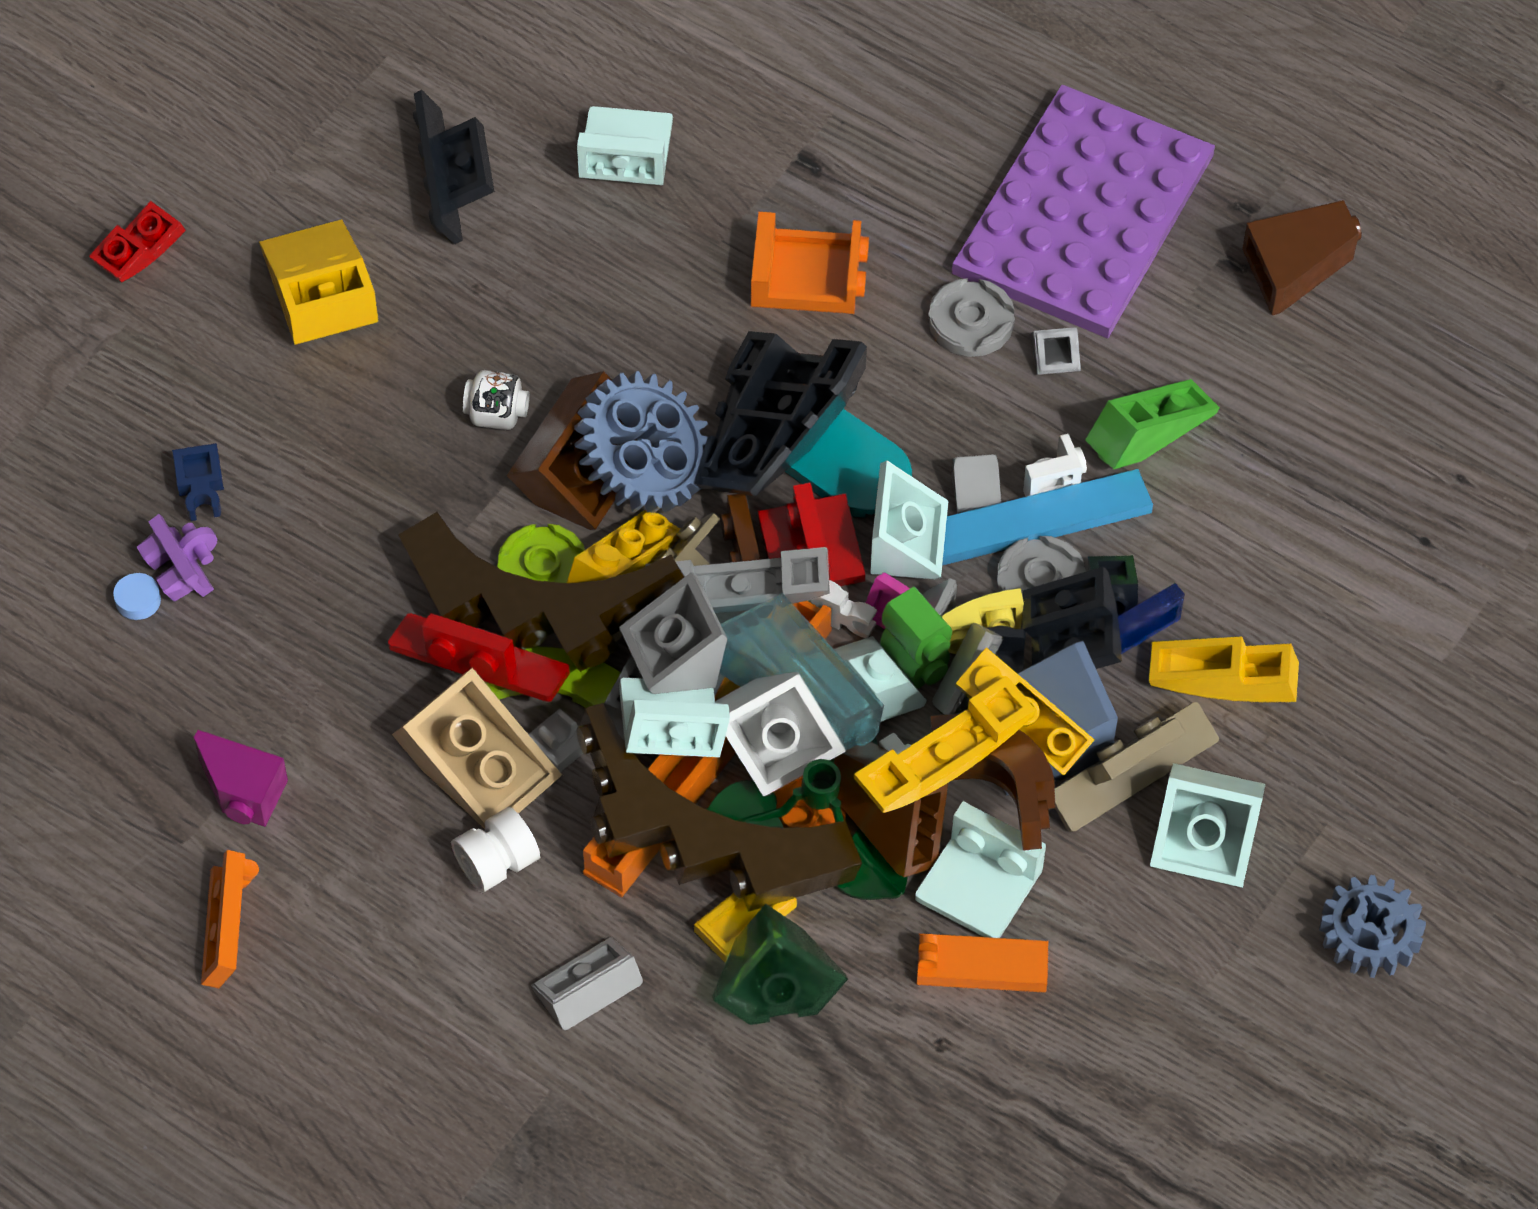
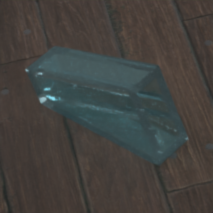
(781, 641)

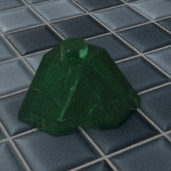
(776, 971)

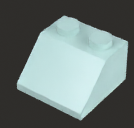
(1207, 825)

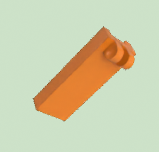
(224, 916)
(982, 962)

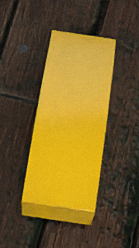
(1226, 669)

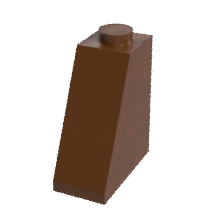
(1299, 251)
(904, 836)

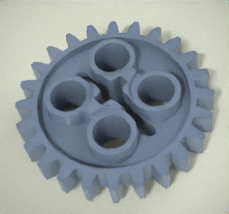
(638, 406)

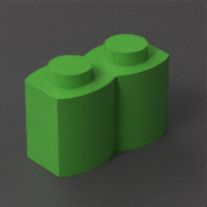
(916, 638)

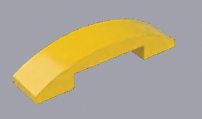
(948, 750)

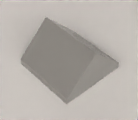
(677, 640)

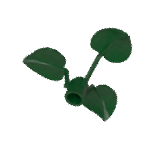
(819, 790)

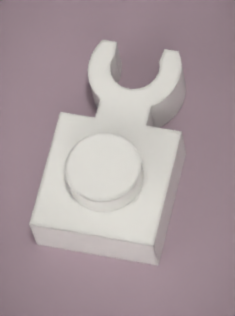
(854, 615)

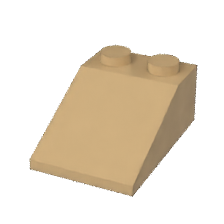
(476, 750)

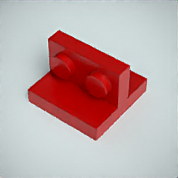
(815, 524)

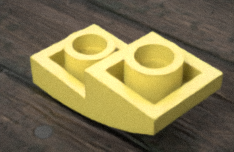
(991, 610)

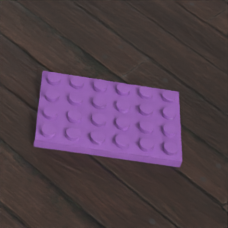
(1084, 210)

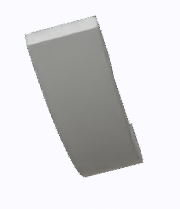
(747, 584)

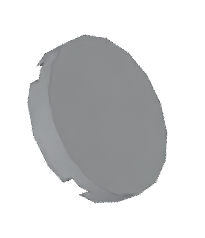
(971, 317)
(1037, 563)

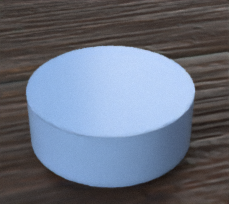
(137, 596)

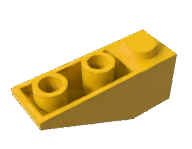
(625, 548)
(1049, 727)

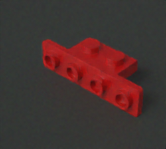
(490, 655)

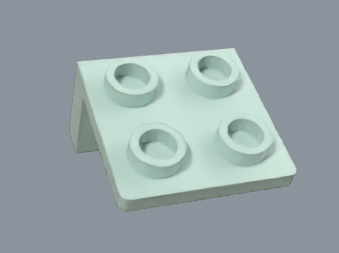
(624, 145)
(673, 721)
(981, 873)

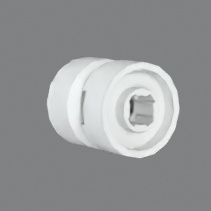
(489, 853)

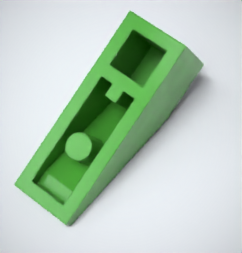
(1148, 421)

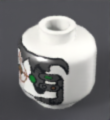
(495, 400)

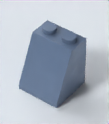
(1076, 689)

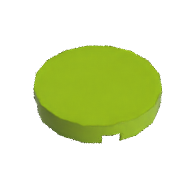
(540, 553)

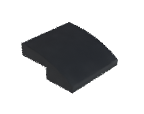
(1073, 612)

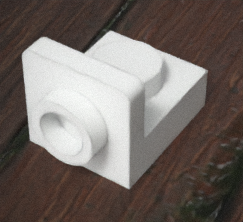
(1057, 472)

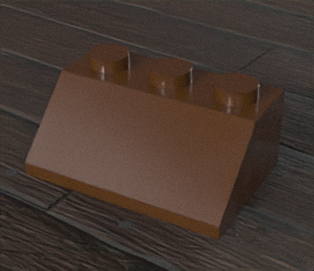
(550, 463)

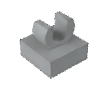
(558, 739)

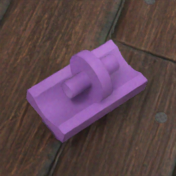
(168, 544)

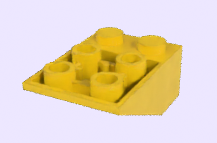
(320, 281)

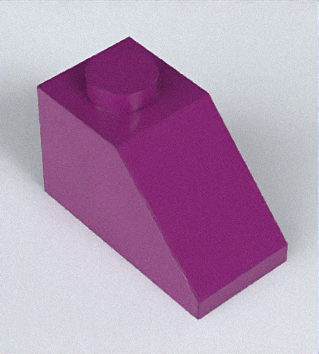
(241, 777)

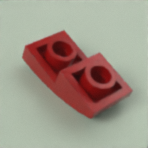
(141, 243)

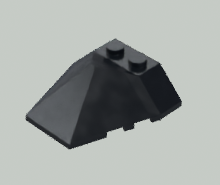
(776, 410)

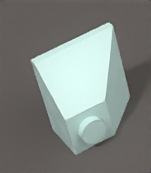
(882, 677)

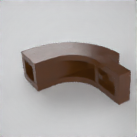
(1024, 774)

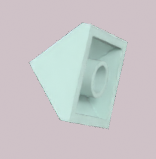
(907, 526)

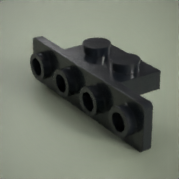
(454, 165)

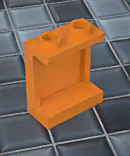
(807, 268)

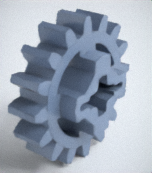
(1371, 927)

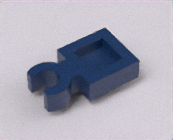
(199, 477)

